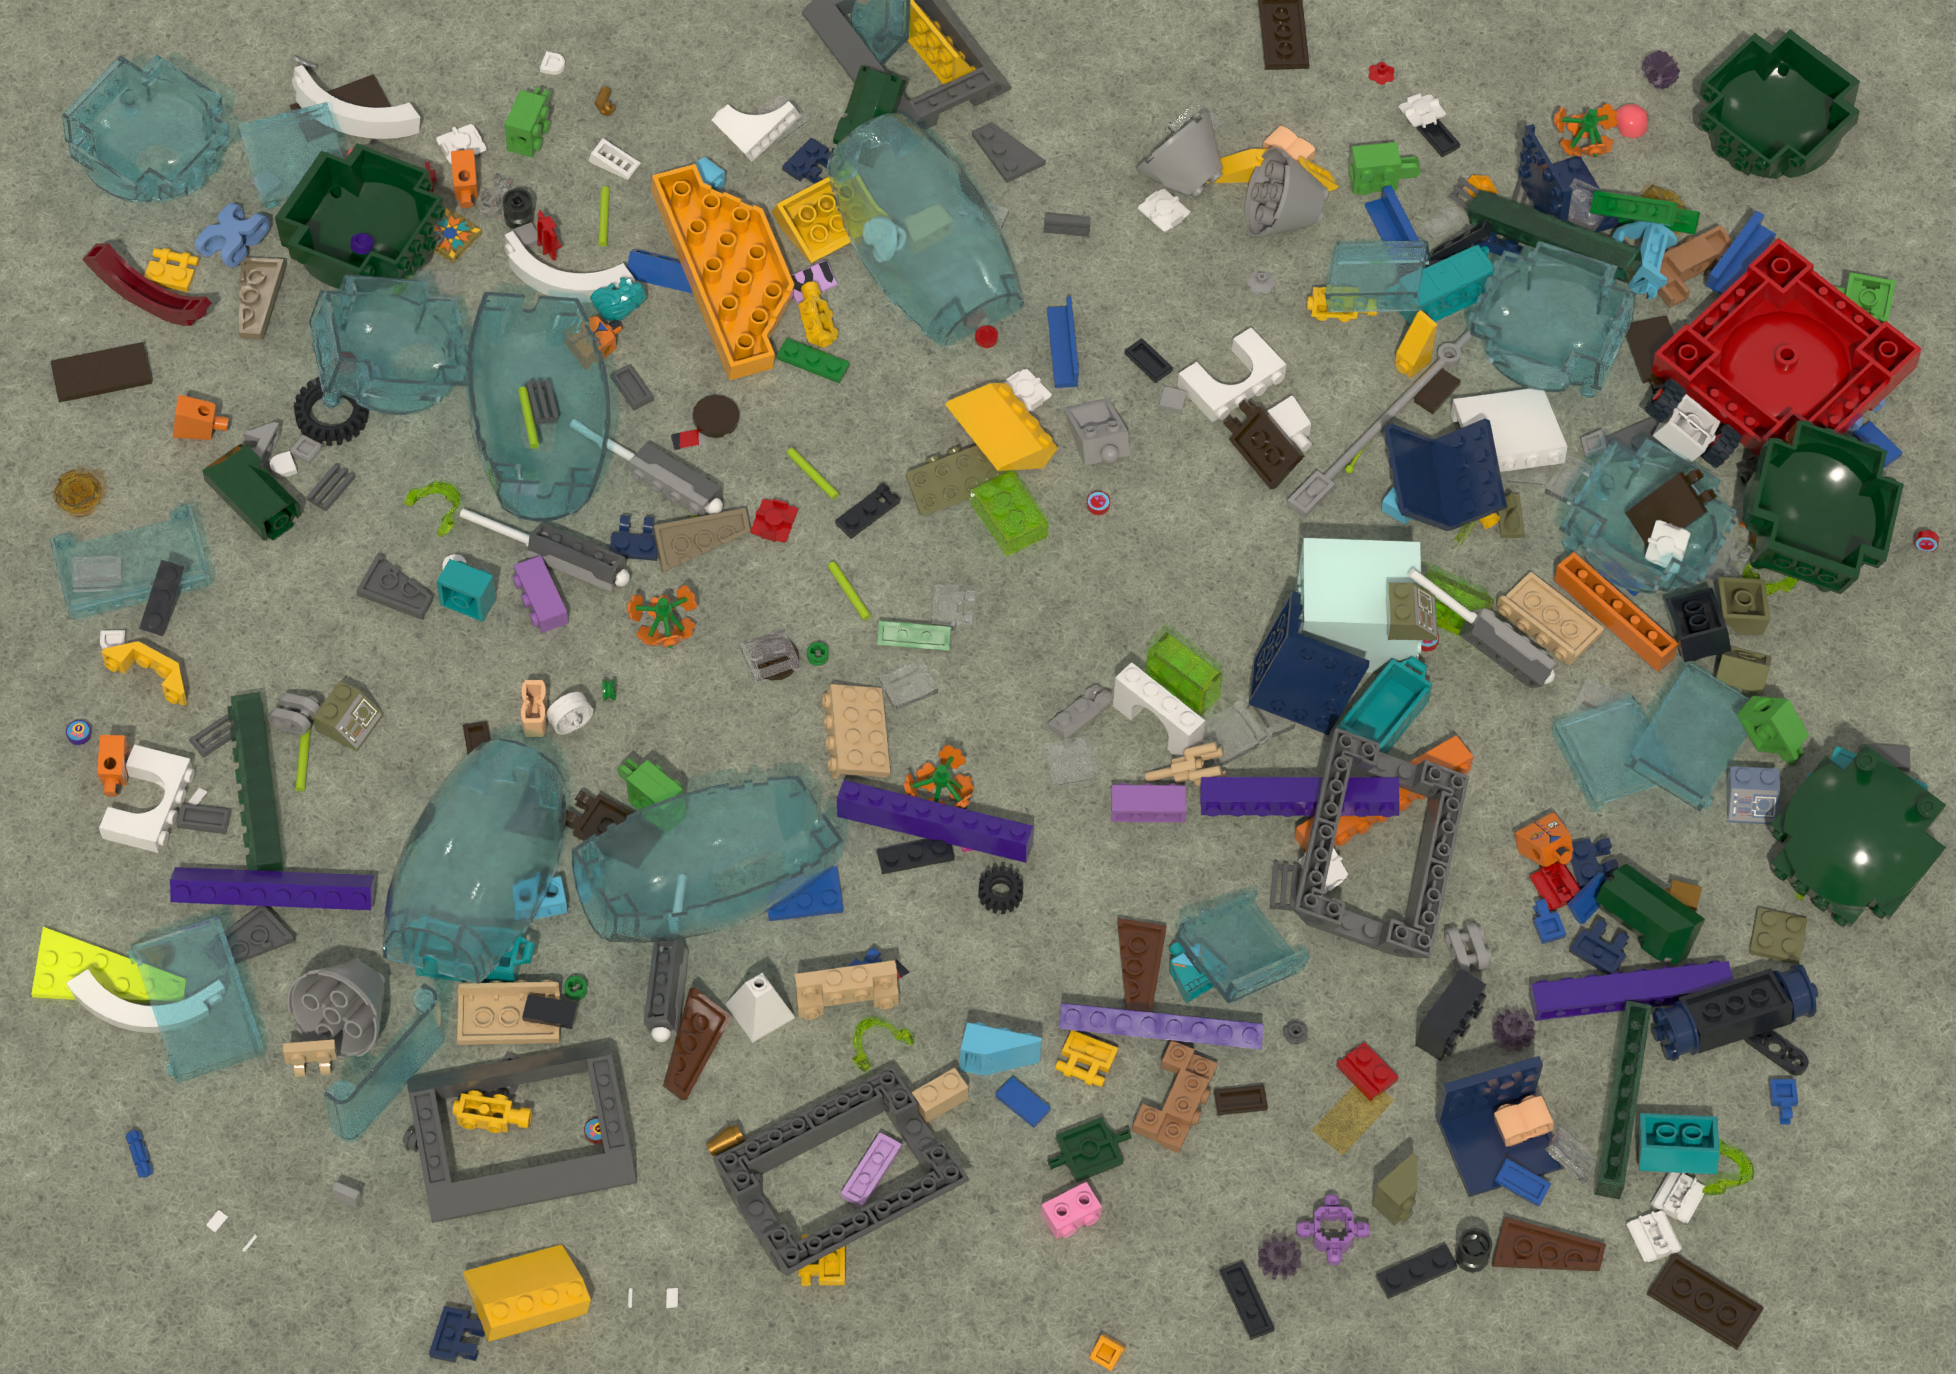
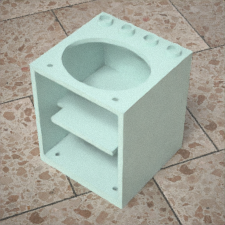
(1345, 595)

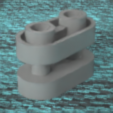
(294, 713)
(1474, 938)

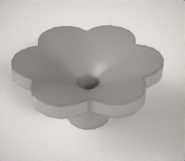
(301, 61)
(1261, 282)

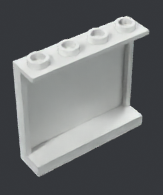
(1520, 424)

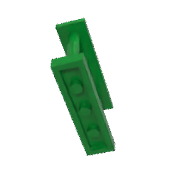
(1633, 209)

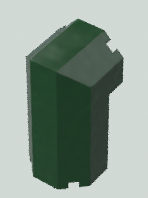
(872, 96)
(252, 492)
(1651, 913)

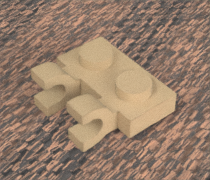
(310, 1051)

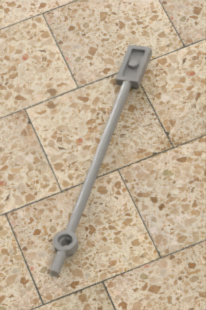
(1321, 485)

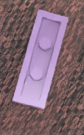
(871, 1170)

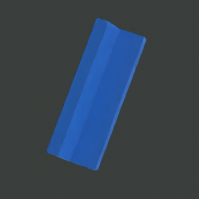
(1390, 217)
(1743, 251)
(658, 270)
(1063, 345)

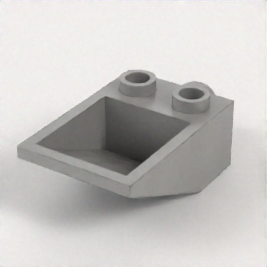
(1098, 432)

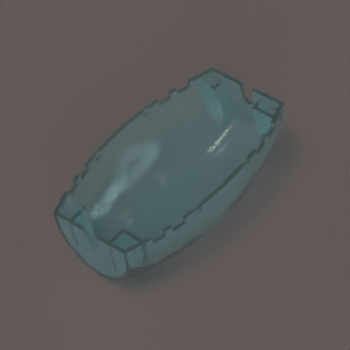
(923, 229)
(533, 345)
(477, 861)
(704, 861)

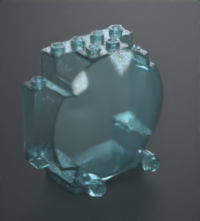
(146, 131)
(1553, 319)
(387, 344)
(1611, 541)

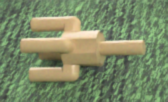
(1191, 765)

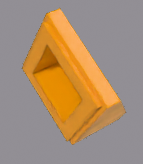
(1482, 183)
(1107, 1352)

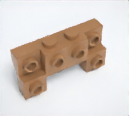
(1690, 260)
(1183, 1103)

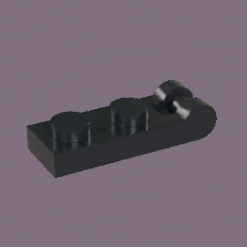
(867, 511)

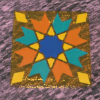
(458, 235)

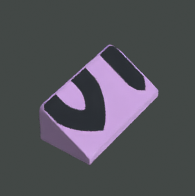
(817, 273)

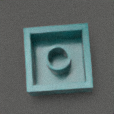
(466, 589)

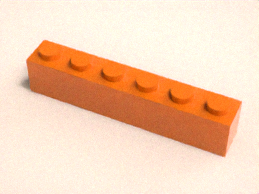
(1616, 612)

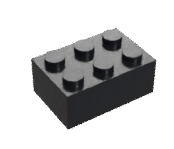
(1698, 625)
(1451, 1015)

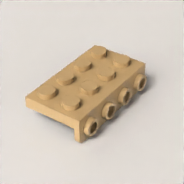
(1549, 618)
(856, 731)
(495, 1010)

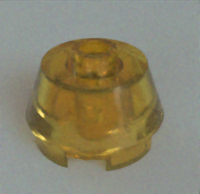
(78, 493)

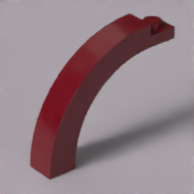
(141, 291)

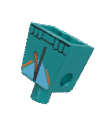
(1187, 975)

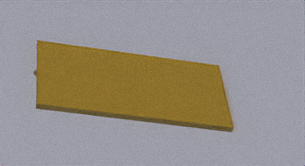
(1350, 1119)

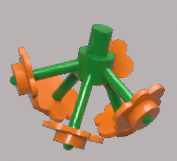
(1583, 126)
(662, 611)
(940, 778)

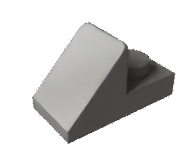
(263, 440)

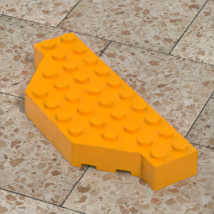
(729, 266)

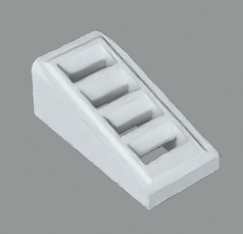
(599, 160)

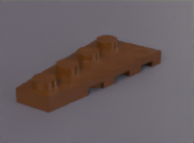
(1140, 957)
(695, 1041)
(1543, 1248)

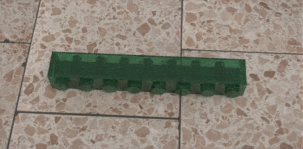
(1530, 226)
(256, 782)
(1623, 1100)

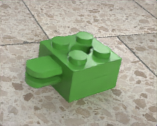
(528, 122)
(1378, 167)
(1871, 294)
(1774, 727)
(647, 783)

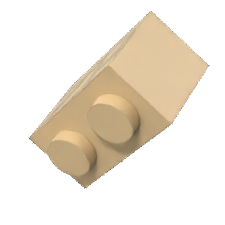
(940, 1095)

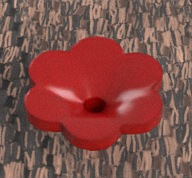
(1381, 73)

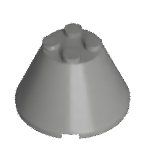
(1186, 159)
(1282, 196)
(339, 1006)

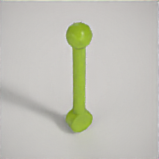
(1350, 468)

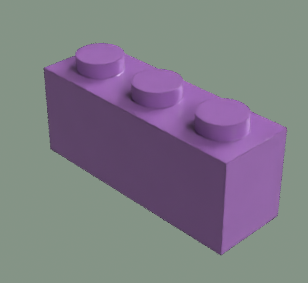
(540, 594)
(1148, 803)

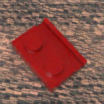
(1367, 1071)

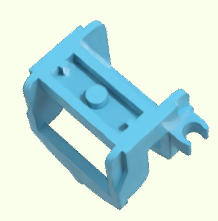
(1655, 241)

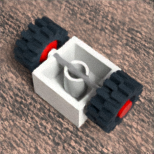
(1688, 427)

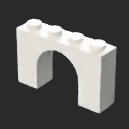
(1219, 399)
(1137, 691)
(151, 828)

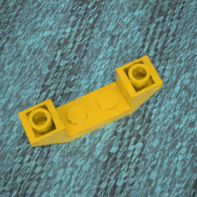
(124, 655)

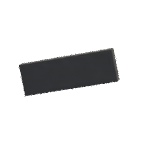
(1246, 1300)

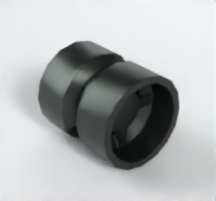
(517, 208)
(1473, 1250)

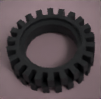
(326, 433)

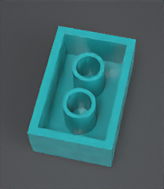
(1678, 1143)

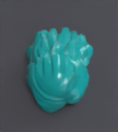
(620, 302)

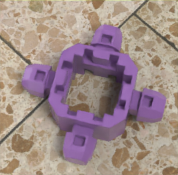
(1334, 1246)

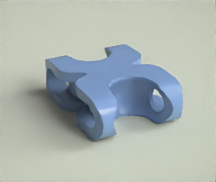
(232, 235)

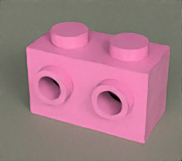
(1071, 1211)

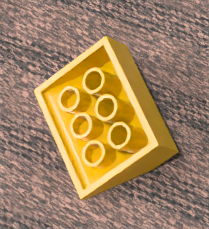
(935, 47)
(812, 221)
(1003, 428)
(527, 1292)

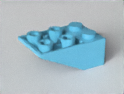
(997, 1050)

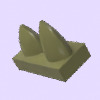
(1511, 518)

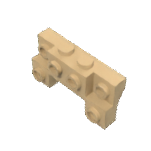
(845, 986)

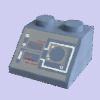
(1752, 795)

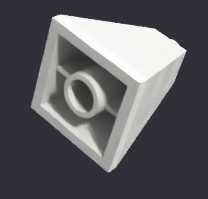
(759, 1008)

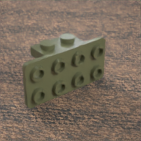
(949, 478)

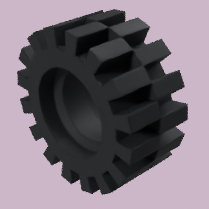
(1000, 877)

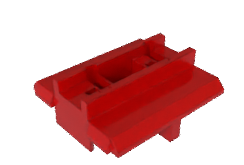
(547, 236)
(774, 520)
(1555, 885)

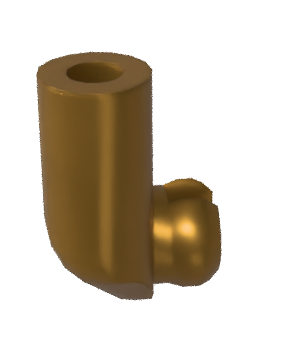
(602, 102)

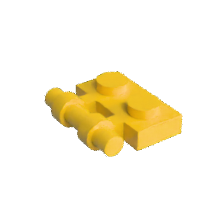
(169, 275)
(1089, 1052)
(830, 1269)

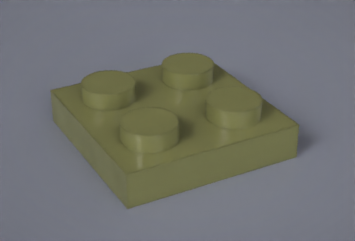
(1778, 936)

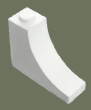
(754, 132)

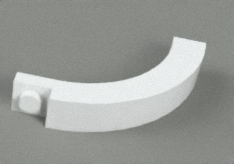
(354, 119)
(557, 282)
(111, 1008)

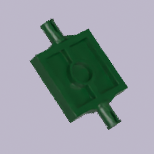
(1089, 1149)

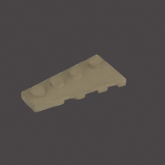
(259, 287)
(691, 537)

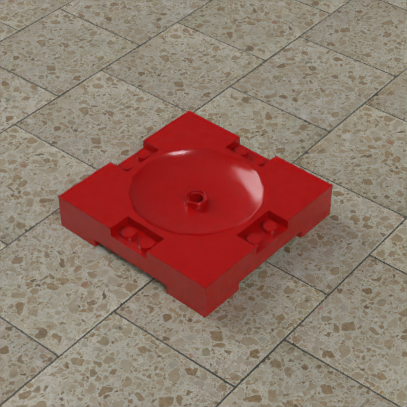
(1776, 311)

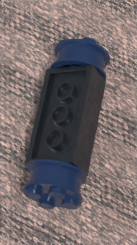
(1734, 1011)

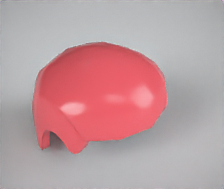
(1632, 120)

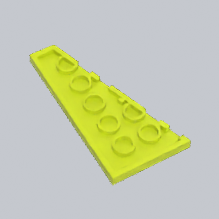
(65, 958)

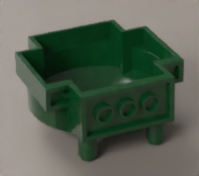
(1778, 107)
(357, 196)
(1820, 507)
(1857, 837)

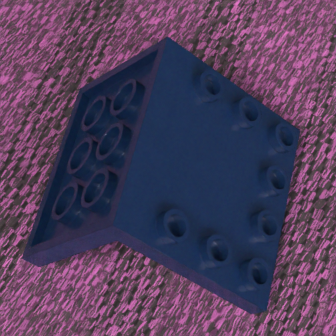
(1549, 183)
(1448, 477)
(1302, 675)
(1471, 1133)

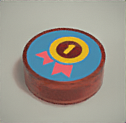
(592, 1131)

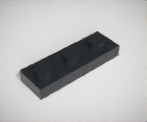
(1463, 241)
(161, 597)
(914, 855)
(1416, 1271)

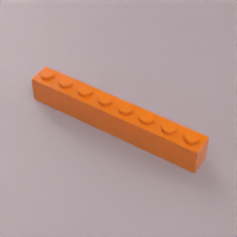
(1449, 754)

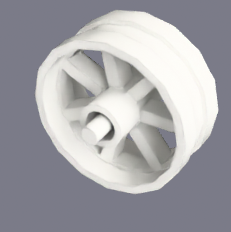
(569, 713)

